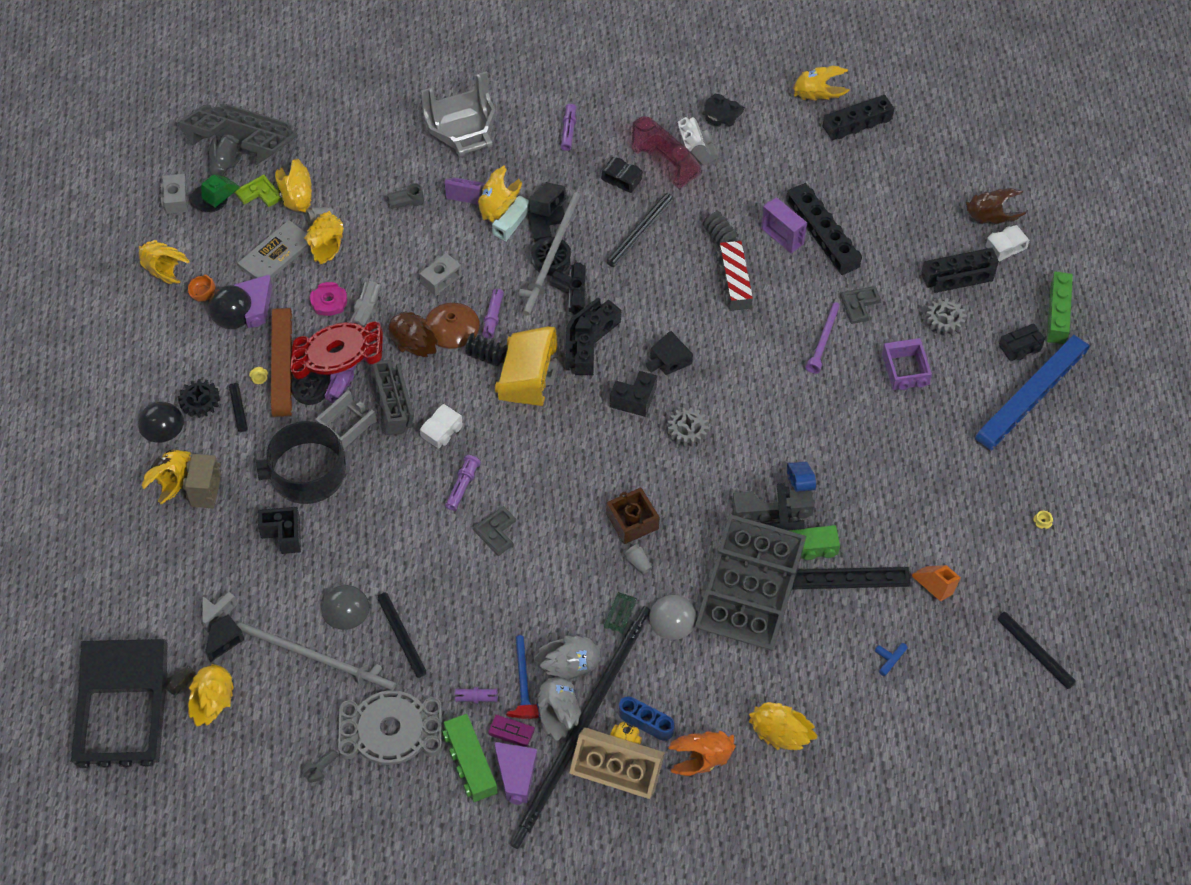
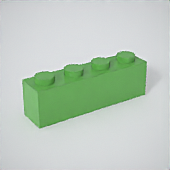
(1059, 308)
(820, 542)
(470, 758)

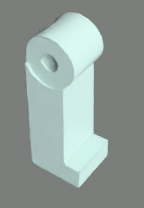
(511, 218)

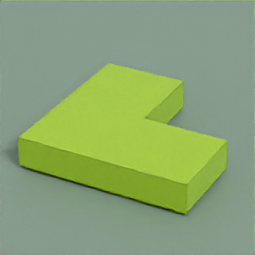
(261, 188)

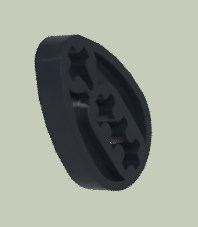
(316, 395)

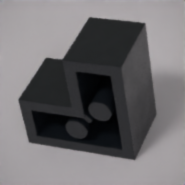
(636, 397)
(282, 524)

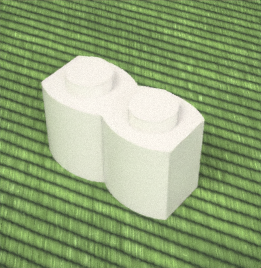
(1007, 242)
(441, 426)

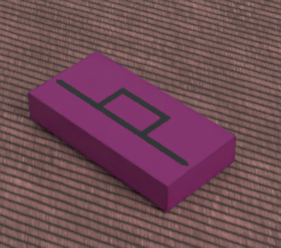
(511, 731)

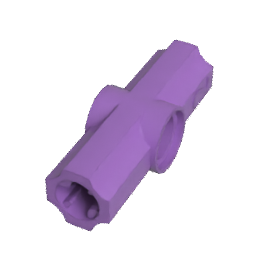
(339, 384)

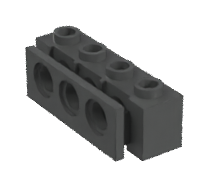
(391, 397)

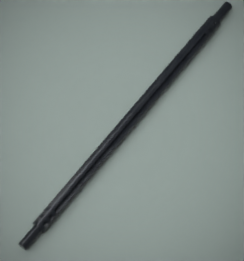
(584, 721)

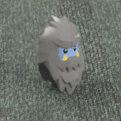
(569, 657)
(558, 707)

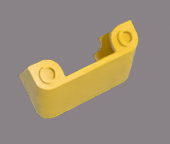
(527, 366)

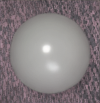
(672, 617)

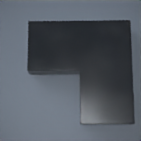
(540, 224)

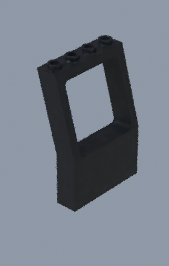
(117, 668)

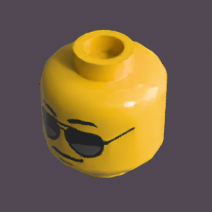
(626, 732)

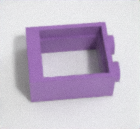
(783, 225)
(903, 349)

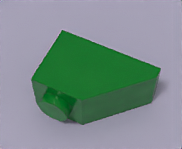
(217, 189)

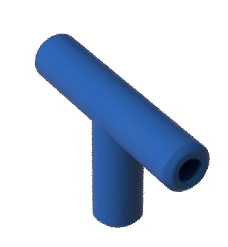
(891, 658)

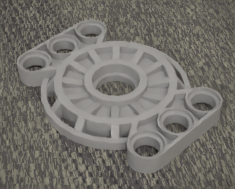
(393, 747)

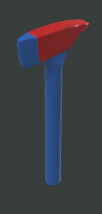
(525, 710)

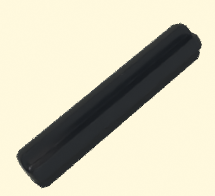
(238, 407)

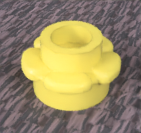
(258, 375)
(1043, 515)

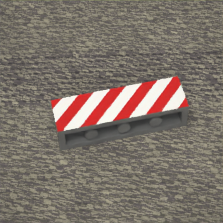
(735, 276)

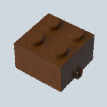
(632, 515)

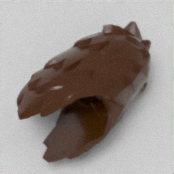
(988, 206)
(412, 334)

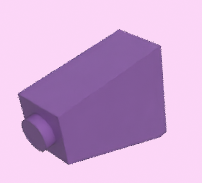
(260, 293)
(516, 770)

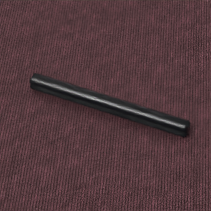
(639, 230)

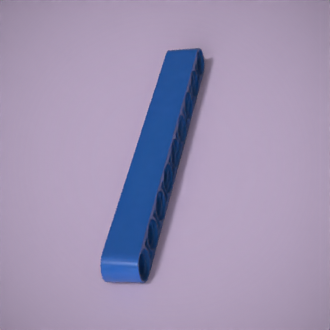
(1034, 390)

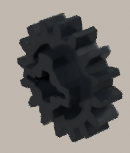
(199, 398)

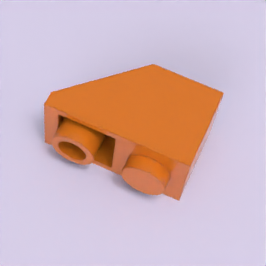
(938, 580)

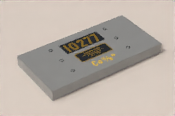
(275, 252)

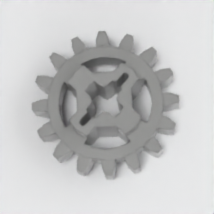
(945, 316)
(682, 422)

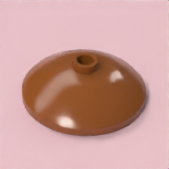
(456, 331)

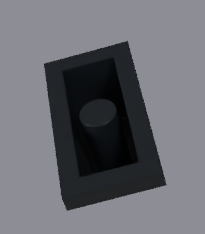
(222, 637)

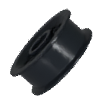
(561, 259)

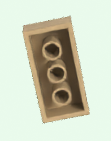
(617, 763)

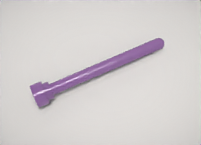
(814, 364)

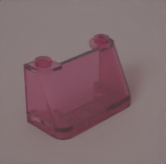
(651, 137)

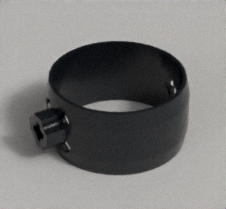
(294, 435)

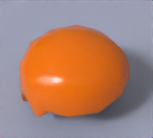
(201, 288)

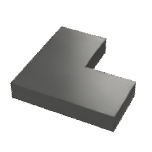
(856, 300)
(492, 529)

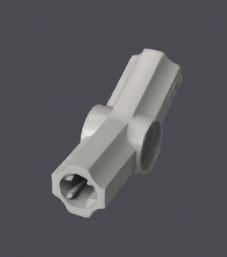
(366, 304)

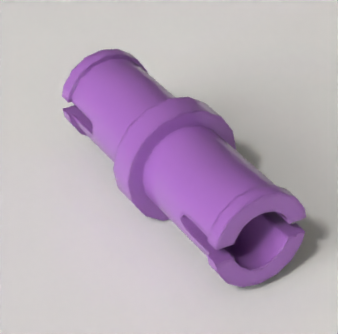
(476, 695)

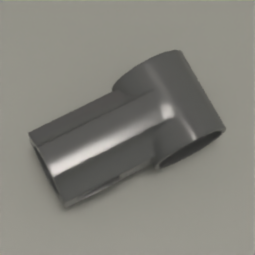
(412, 195)

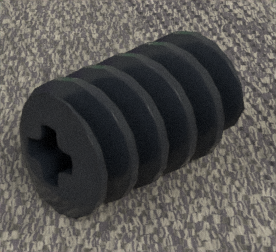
(485, 351)

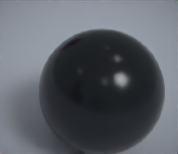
(229, 306)
(160, 422)

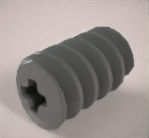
(719, 228)

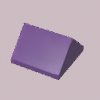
(463, 190)

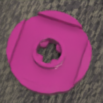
(332, 307)

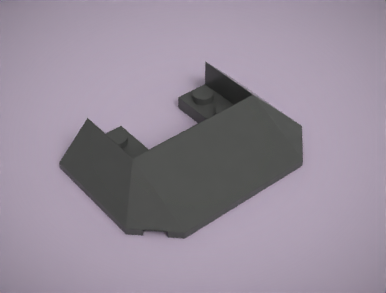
(253, 130)

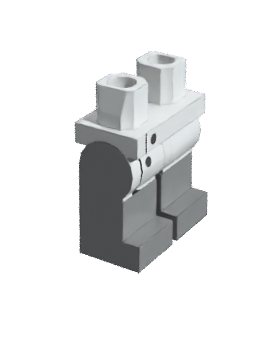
(698, 141)

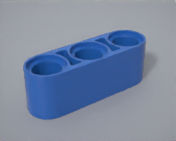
(801, 476)
(642, 710)

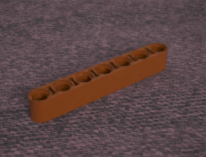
(280, 362)

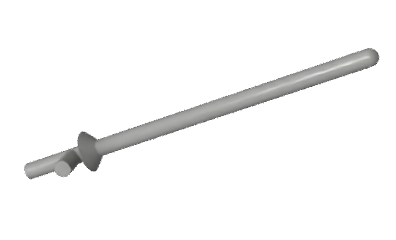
(536, 288)
(360, 673)

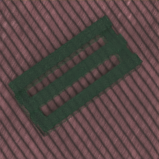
(615, 627)

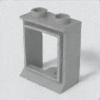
(338, 408)

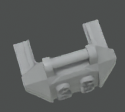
(462, 118)

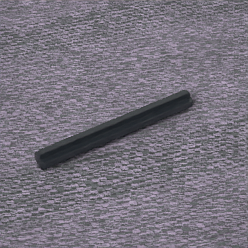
(402, 635)
(1036, 650)

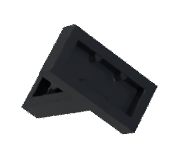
(785, 511)

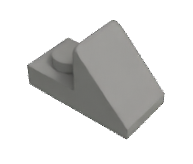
(212, 612)

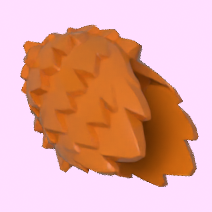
(708, 748)

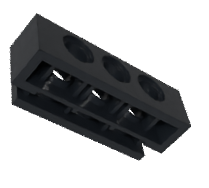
(953, 264)

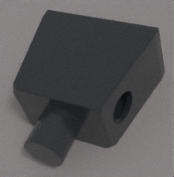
(669, 355)

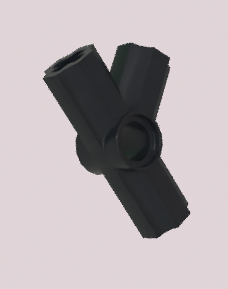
(573, 285)

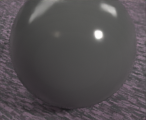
(345, 607)

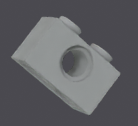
(175, 193)
(440, 274)

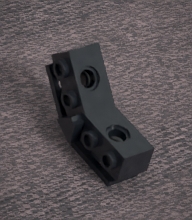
(588, 329)

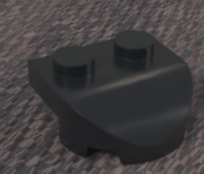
(721, 110)

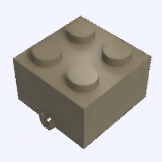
(202, 480)

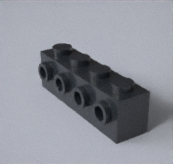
(858, 117)

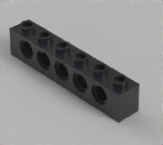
(824, 229)

